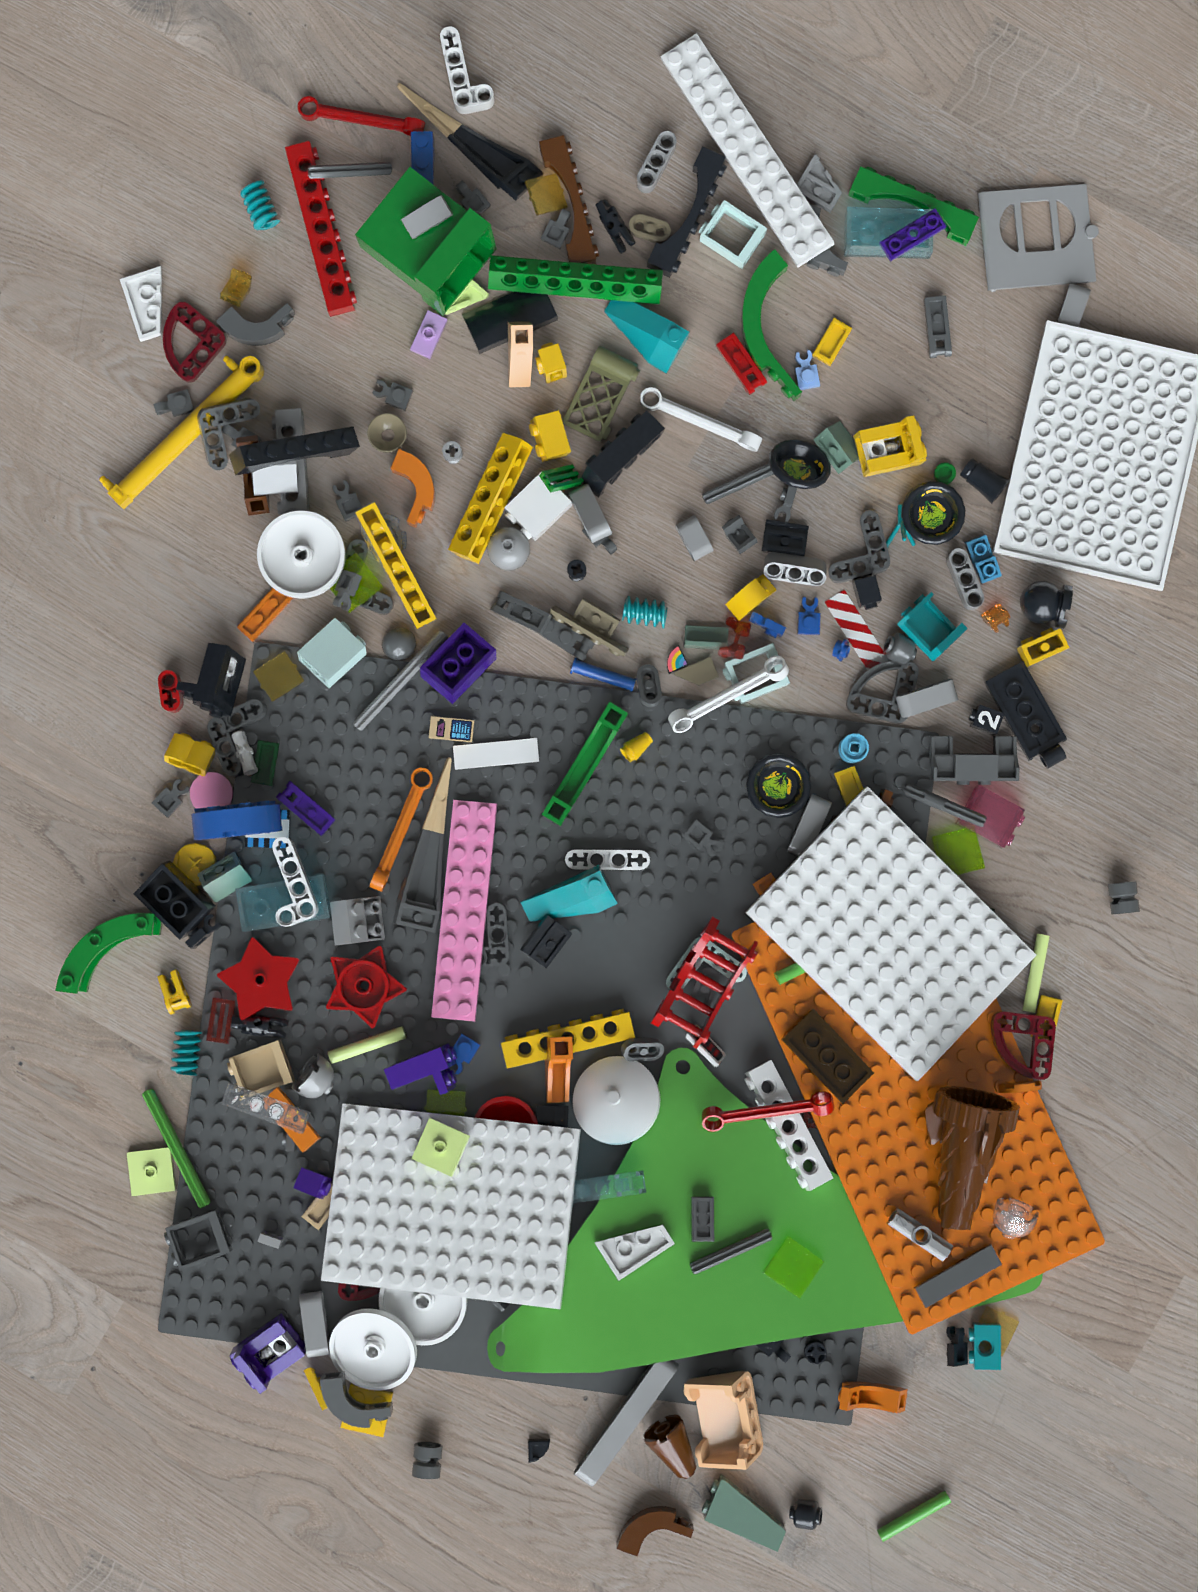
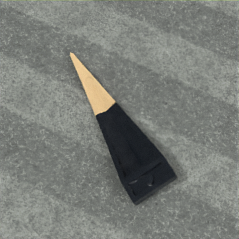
(497, 163)

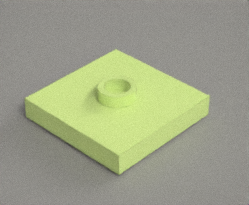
(440, 1147)
(151, 1171)

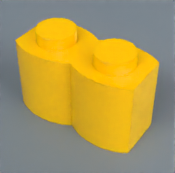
(190, 754)

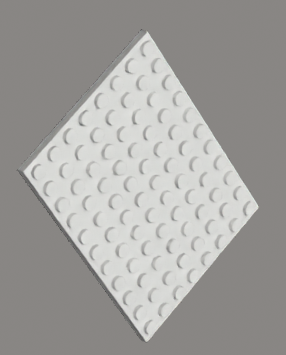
(1102, 457)
(891, 933)
(476, 1235)

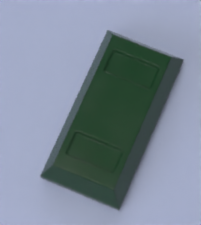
(265, 762)

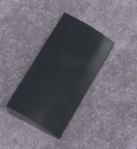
(490, 322)

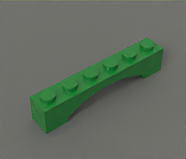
(871, 186)
(585, 764)

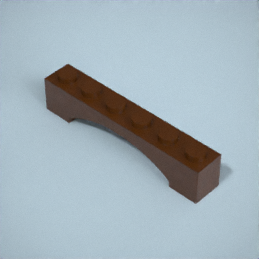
(556, 156)

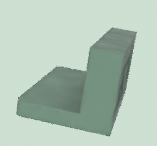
(838, 446)
(705, 637)
(224, 877)

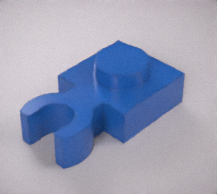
(809, 621)
(771, 628)
(465, 1050)

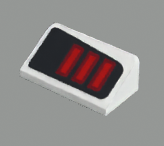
(709, 1050)

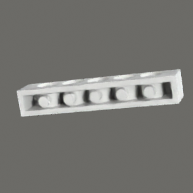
(820, 1173)

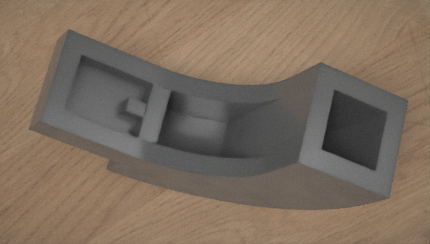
(255, 333)
(346, 1407)

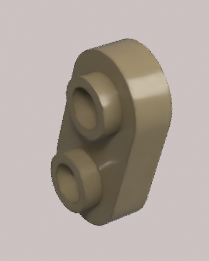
(651, 226)

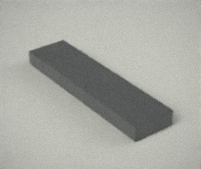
(958, 1275)

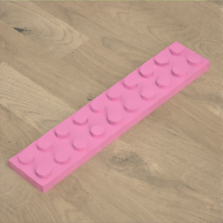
(464, 910)

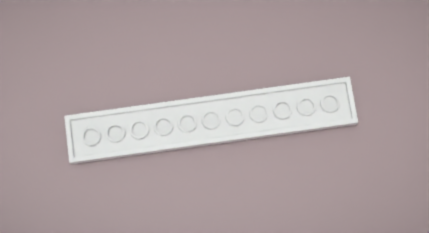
(747, 150)

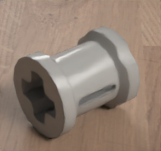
(446, 450)

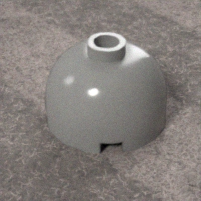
(508, 548)
(315, 1078)

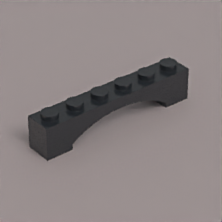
(666, 256)
(269, 453)

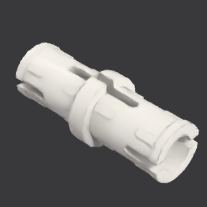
(244, 753)

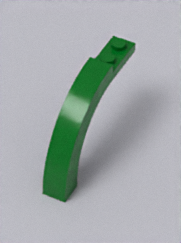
(763, 278)

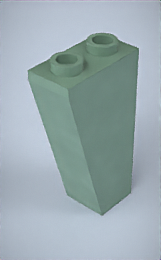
(741, 1515)

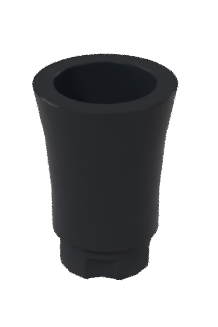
(984, 480)

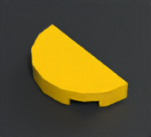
(315, 1385)

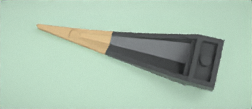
(421, 889)

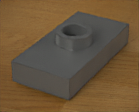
(702, 1219)

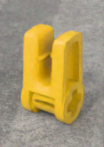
(180, 994)

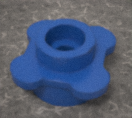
(841, 649)

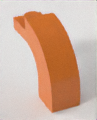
(415, 471)
(873, 1396)

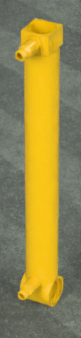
(183, 434)

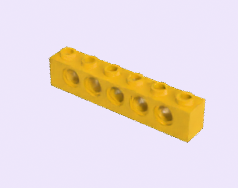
(490, 498)
(395, 565)
(624, 1031)

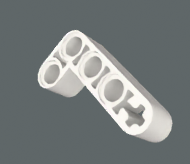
(459, 70)
(290, 880)

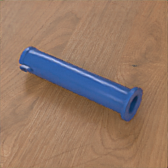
(603, 675)

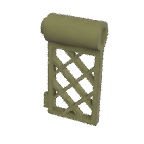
(616, 369)

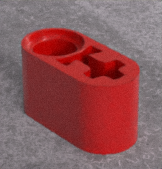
(166, 697)

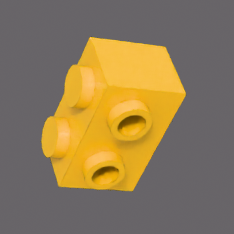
(551, 362)
(549, 436)
(1046, 646)

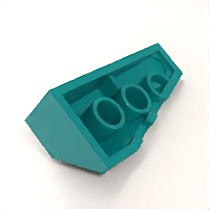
(648, 332)
(575, 896)

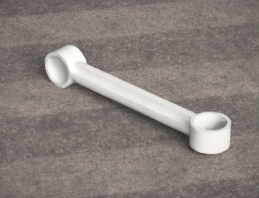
(743, 438)
(683, 719)

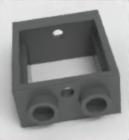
(219, 1231)

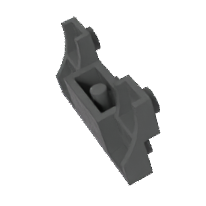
(980, 767)

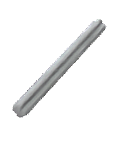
(400, 680)

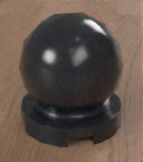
(1045, 602)

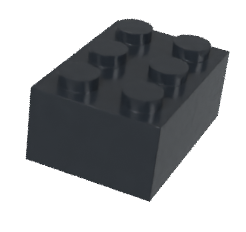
(174, 899)

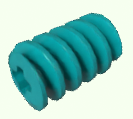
(257, 206)
(645, 611)
(186, 1052)

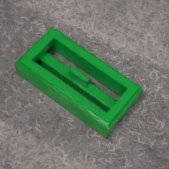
(558, 475)

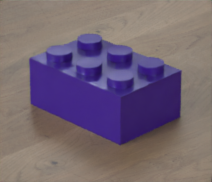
(458, 663)

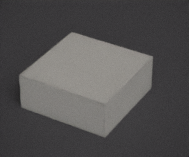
(270, 1239)

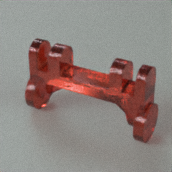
(741, 629)

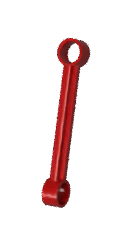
(405, 125)
(768, 1111)

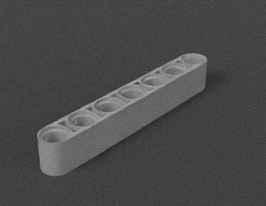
(625, 1421)

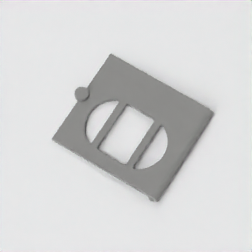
(1042, 268)

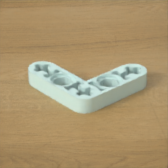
(699, 961)

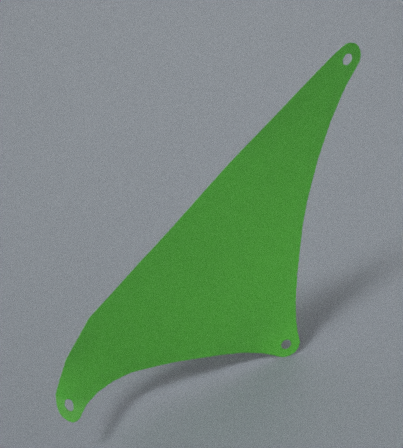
(665, 1308)

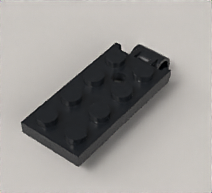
(1023, 706)

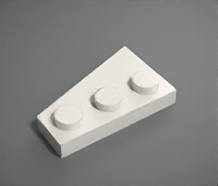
(144, 301)
(634, 1249)

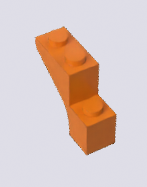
(558, 1069)

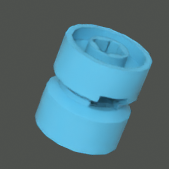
(853, 748)

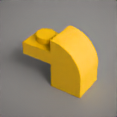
(750, 597)

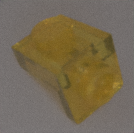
(236, 288)

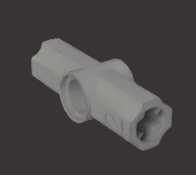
(909, 1226)

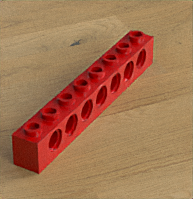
(336, 303)

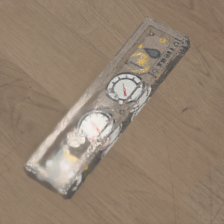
(265, 1108)

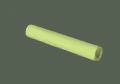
(1036, 973)
(366, 1044)

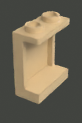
(262, 1068)

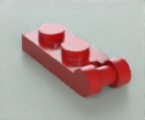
(741, 363)

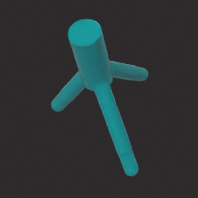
(904, 532)

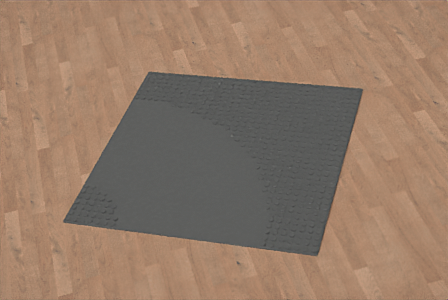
(605, 966)

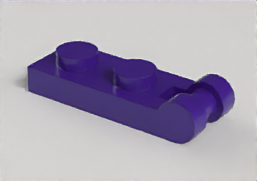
(306, 809)

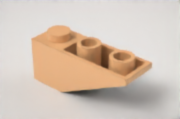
(520, 353)

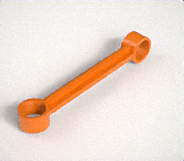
(383, 870)

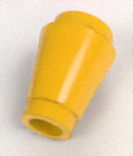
(635, 747)

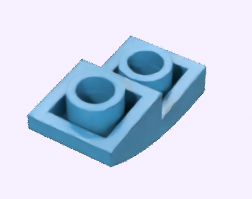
(983, 559)

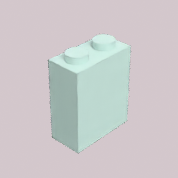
(332, 652)

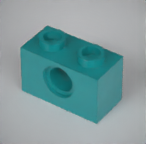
(992, 1358)

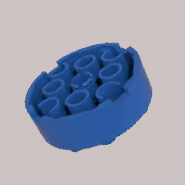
(236, 820)

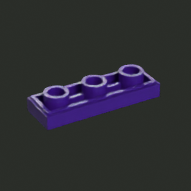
(902, 241)

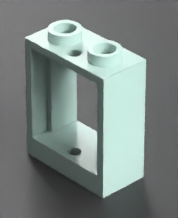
(717, 213)
(729, 673)

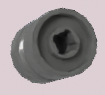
(1123, 897)
(427, 1459)

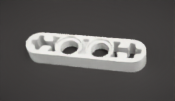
(607, 859)

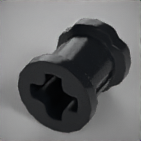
(574, 564)

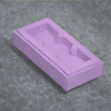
(428, 334)

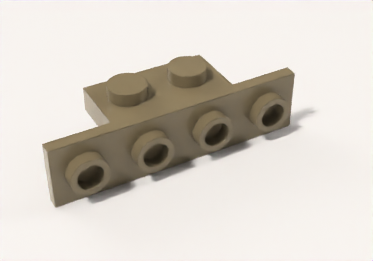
(593, 622)

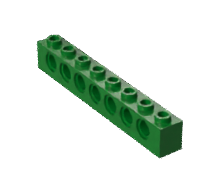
(575, 279)

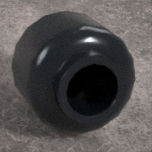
(806, 1514)

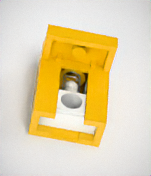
(907, 443)

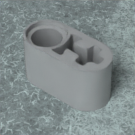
(694, 538)

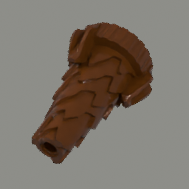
(971, 1131)

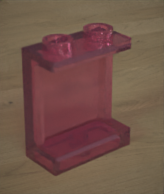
(1000, 813)

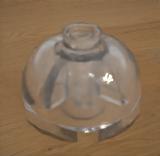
(1014, 1218)

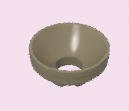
(387, 422)

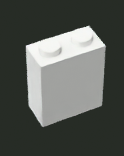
(537, 508)

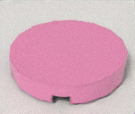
(211, 791)

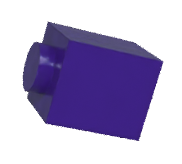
(312, 1183)

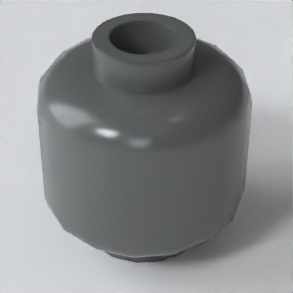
(899, 648)

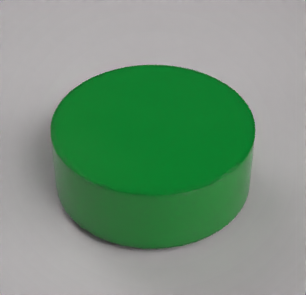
(945, 473)

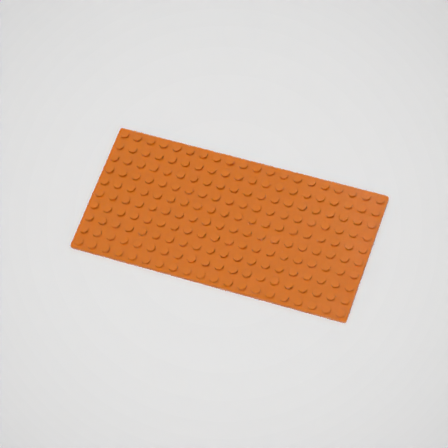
(887, 1163)

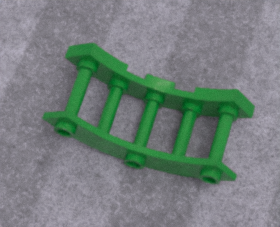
(88, 952)

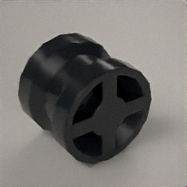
(816, 1356)

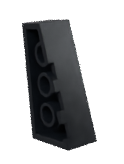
(621, 452)

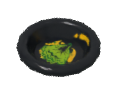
(799, 464)
(933, 513)
(778, 785)

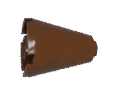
(672, 1445)

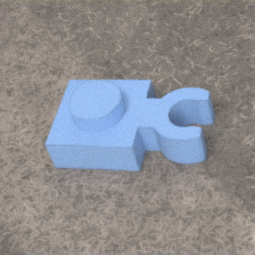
(806, 374)

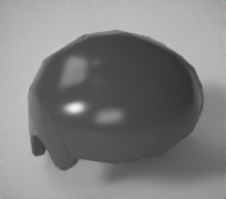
(399, 643)

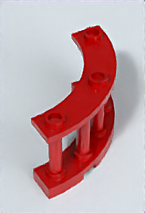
(688, 970)

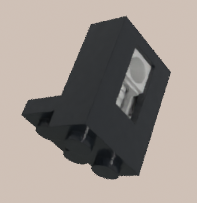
(217, 681)

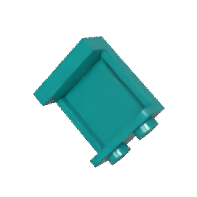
(929, 627)

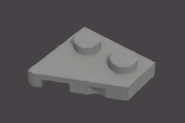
(818, 186)

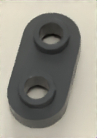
(649, 687)
(701, 989)
(642, 1049)

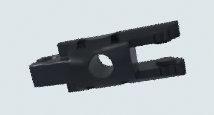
(614, 225)
(250, 1024)

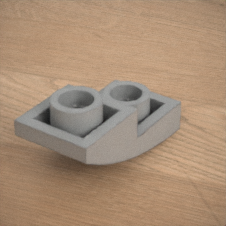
(427, 217)

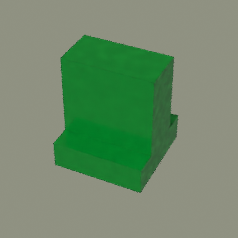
(439, 260)

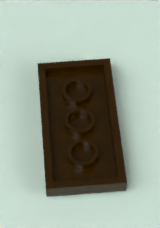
(827, 1056)

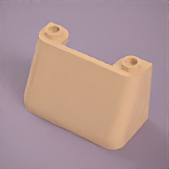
(726, 1420)

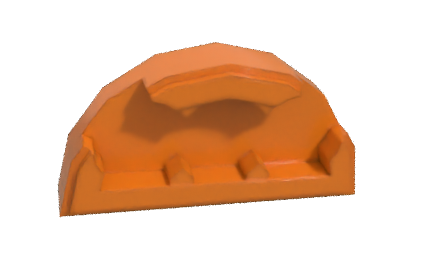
(1020, 1086)

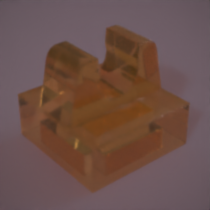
(996, 616)

